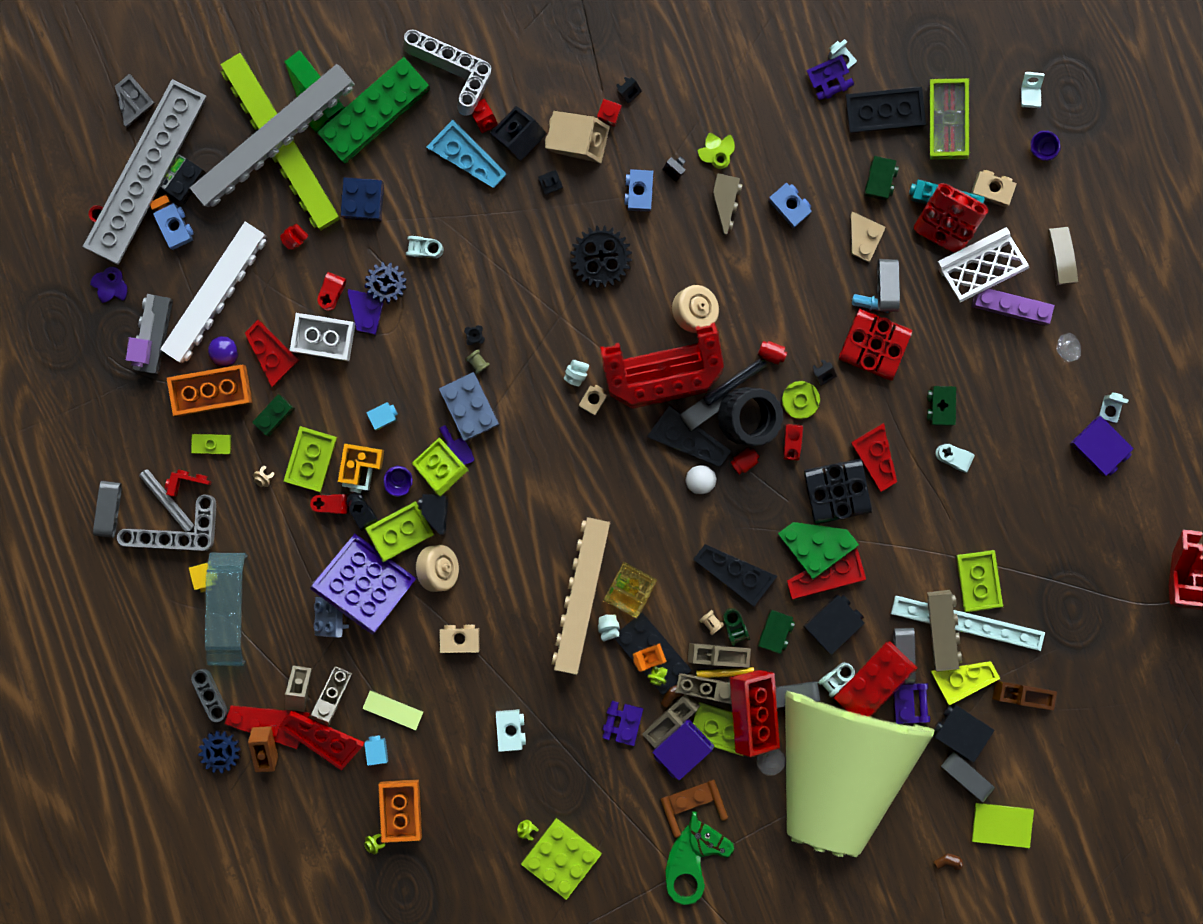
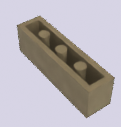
(943, 630)

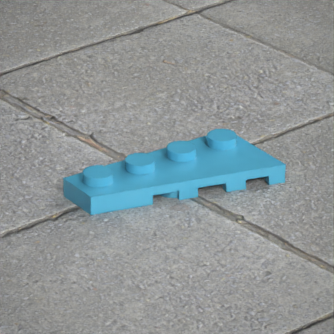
(464, 152)

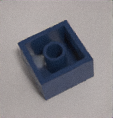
(362, 199)

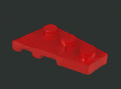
(271, 352)
(876, 457)

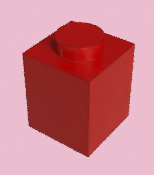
(609, 112)

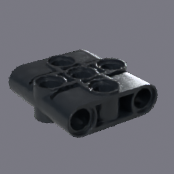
(854, 473)

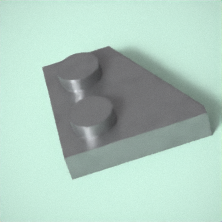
(132, 100)

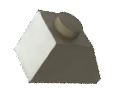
(298, 689)

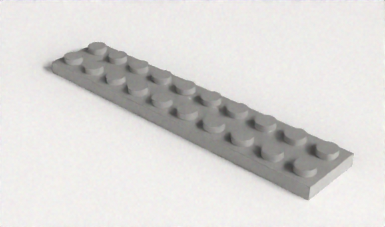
(144, 172)

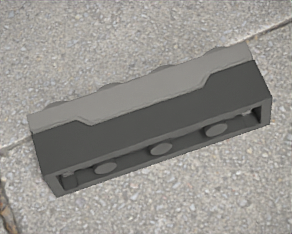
(154, 328)

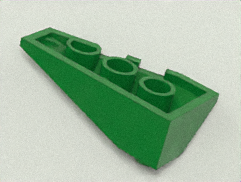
(302, 77)

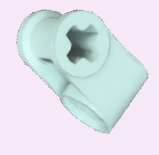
(420, 247)
(957, 458)
(836, 679)

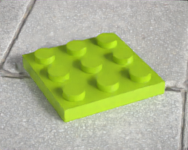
(561, 858)

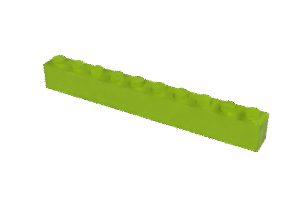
(289, 156)

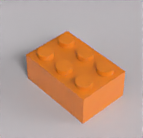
(400, 811)

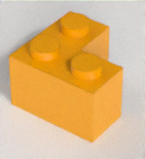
(354, 458)

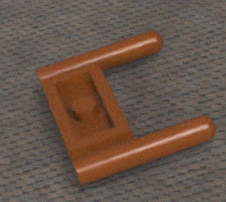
(689, 799)

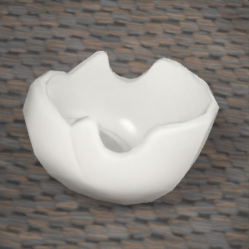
(700, 479)

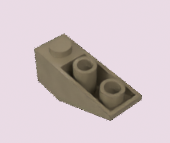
(724, 196)
(704, 688)
(331, 696)

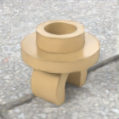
(262, 479)

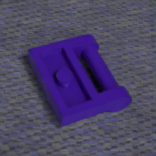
(904, 704)

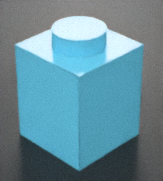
(382, 416)
(376, 750)

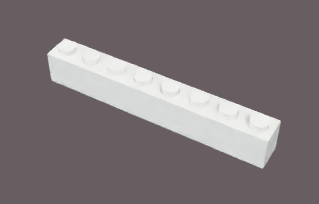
(214, 292)

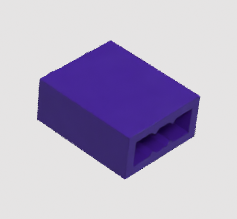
(1102, 446)
(683, 749)

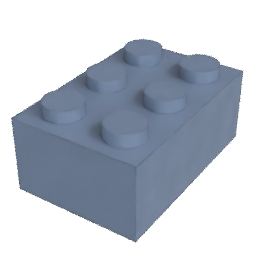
(469, 406)

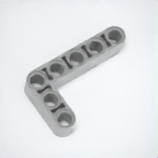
(452, 65)
(175, 536)

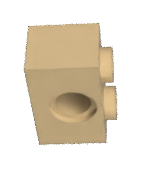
(1005, 188)
(448, 642)

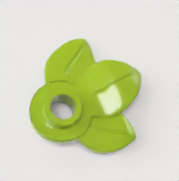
(717, 148)

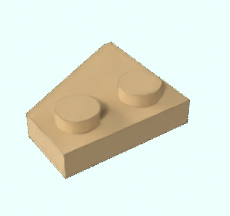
(864, 236)

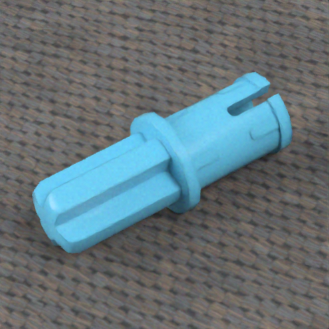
(865, 302)

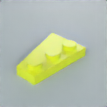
(965, 680)

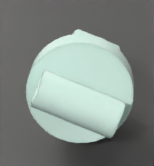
(576, 372)
(608, 627)

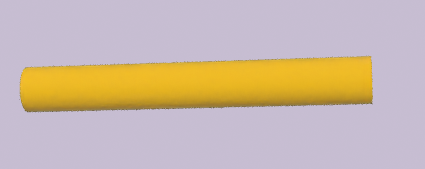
(723, 672)

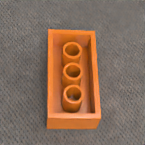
(209, 390)

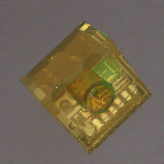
(630, 590)

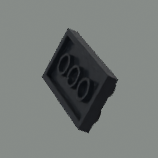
(885, 109)
(642, 634)

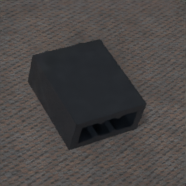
(834, 623)
(962, 732)

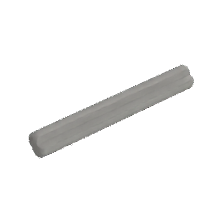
(166, 500)

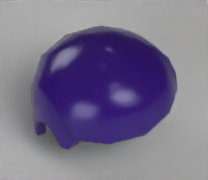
(1045, 145)
(223, 351)
(397, 481)

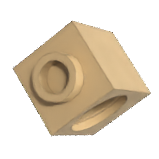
(593, 408)

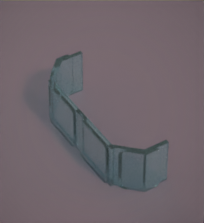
(224, 609)

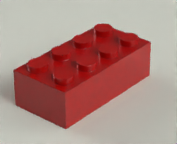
(876, 681)
(754, 713)

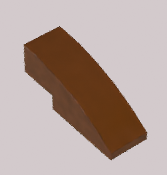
(1024, 695)

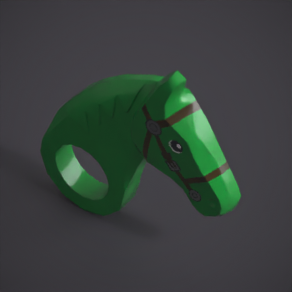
(684, 858)

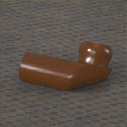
(670, 696)
(949, 859)

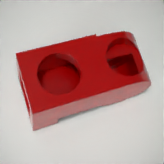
(792, 441)

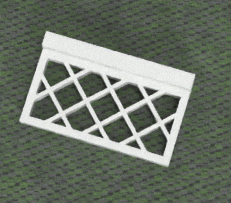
(972, 254)

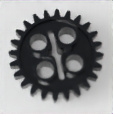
(598, 239)

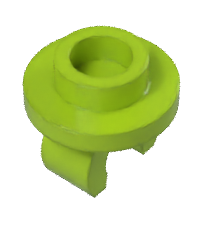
(657, 676)
(525, 828)
(371, 844)

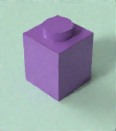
(138, 351)

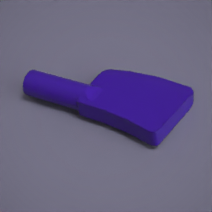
(458, 447)

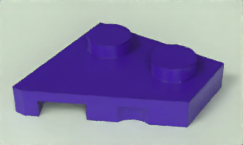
(365, 311)

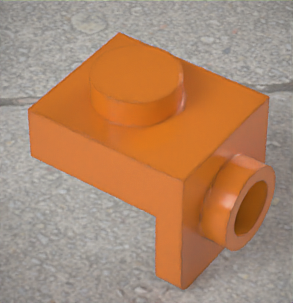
(649, 657)

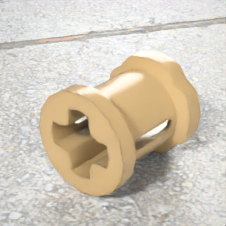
(711, 622)

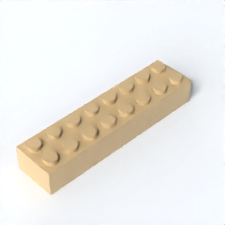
(582, 595)

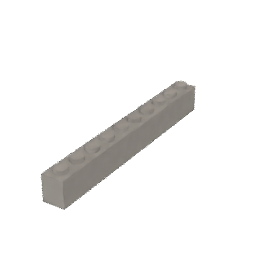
(272, 136)

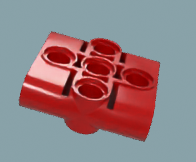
(950, 218)
(898, 339)

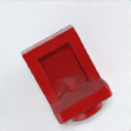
(484, 116)

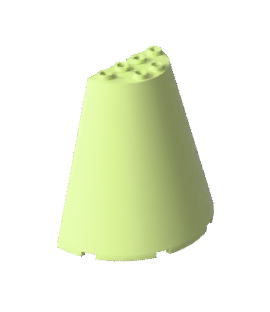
(843, 772)

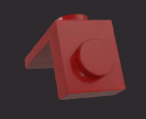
(172, 484)

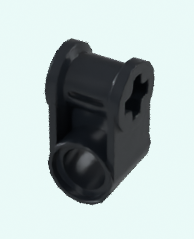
(361, 512)

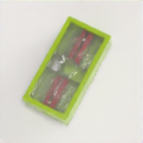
(949, 118)

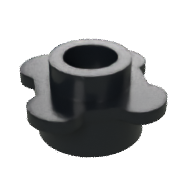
(478, 331)

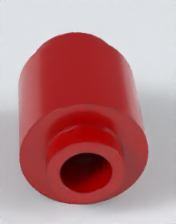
(772, 352)
(745, 460)

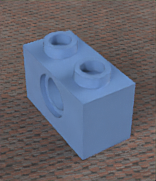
(639, 178)
(795, 215)
(165, 218)

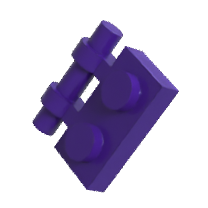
(829, 71)
(628, 724)

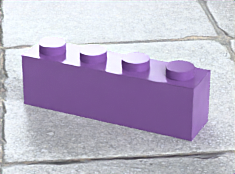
(1014, 306)

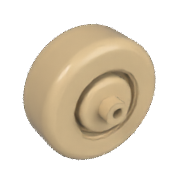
(695, 307)
(437, 568)

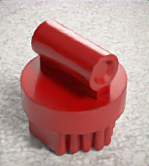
(293, 237)

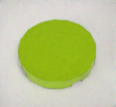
(800, 400)

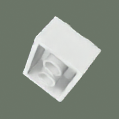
(322, 337)

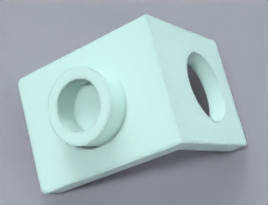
(839, 49)
(1031, 91)
(1115, 400)
(358, 488)

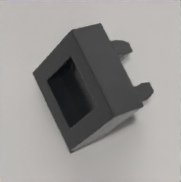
(629, 89)
(674, 168)
(550, 182)
(824, 373)

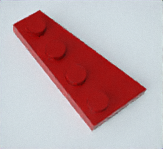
(248, 717)

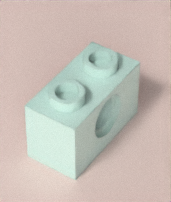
(505, 741)

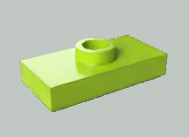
(211, 444)

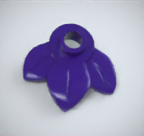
(107, 287)

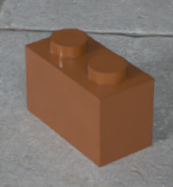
(263, 749)

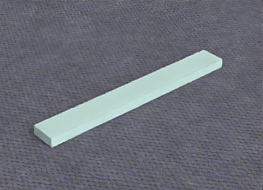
(973, 624)

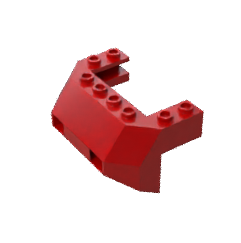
(665, 373)
(1187, 572)

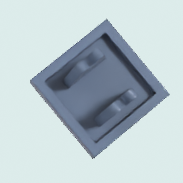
(328, 619)

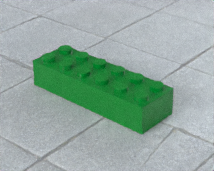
(374, 110)

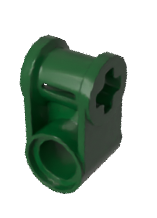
(735, 628)

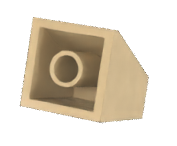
(577, 136)

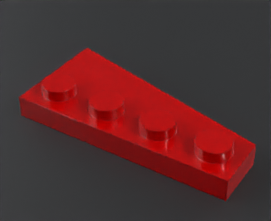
(843, 573)
(325, 741)

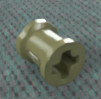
(477, 362)

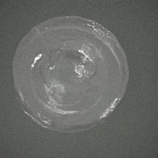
(1069, 347)
(771, 762)

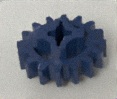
(392, 285)
(225, 756)

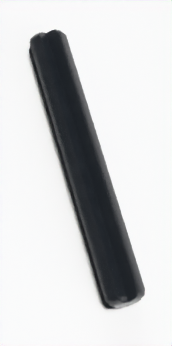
(734, 381)

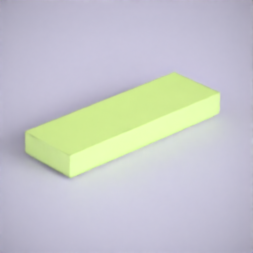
(393, 710)

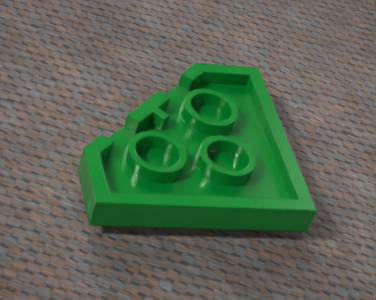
(817, 546)

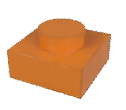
(161, 203)

